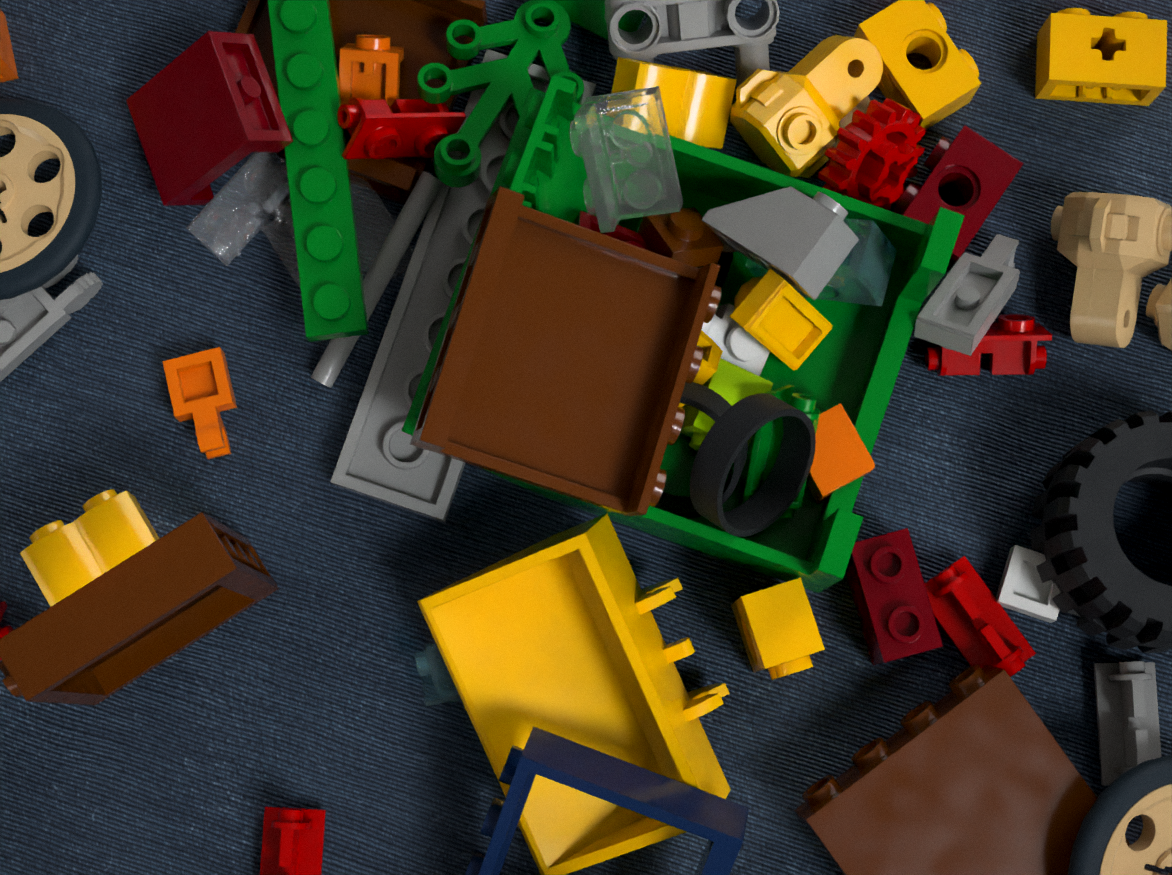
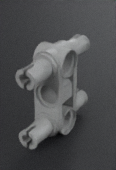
(694, 26)

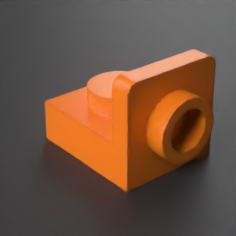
(370, 69)

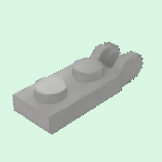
(36, 316)

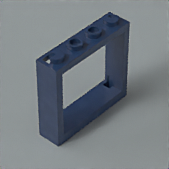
(614, 782)

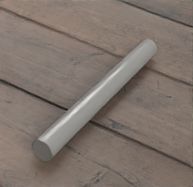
(381, 271)

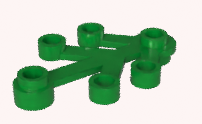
(501, 77)

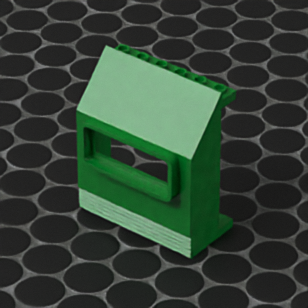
(848, 367)

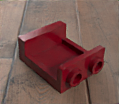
(207, 115)

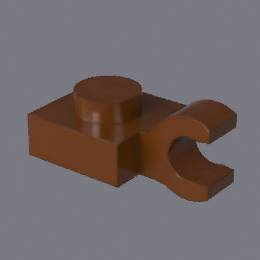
(683, 237)

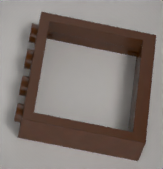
(135, 615)

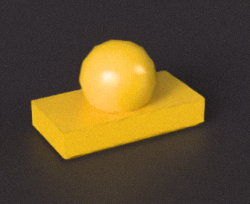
(780, 318)

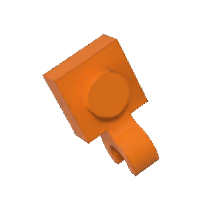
(200, 391)

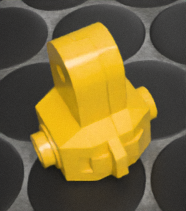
(797, 112)

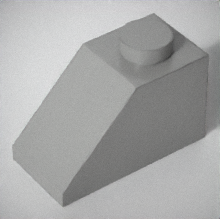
(789, 234)

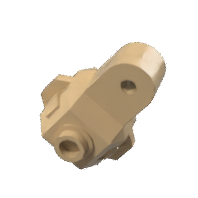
(1114, 246)

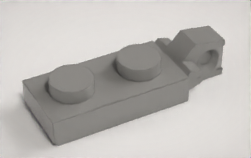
(970, 297)

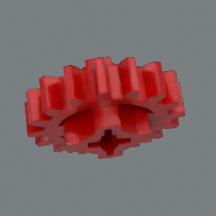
(875, 154)

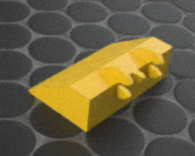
(573, 649)

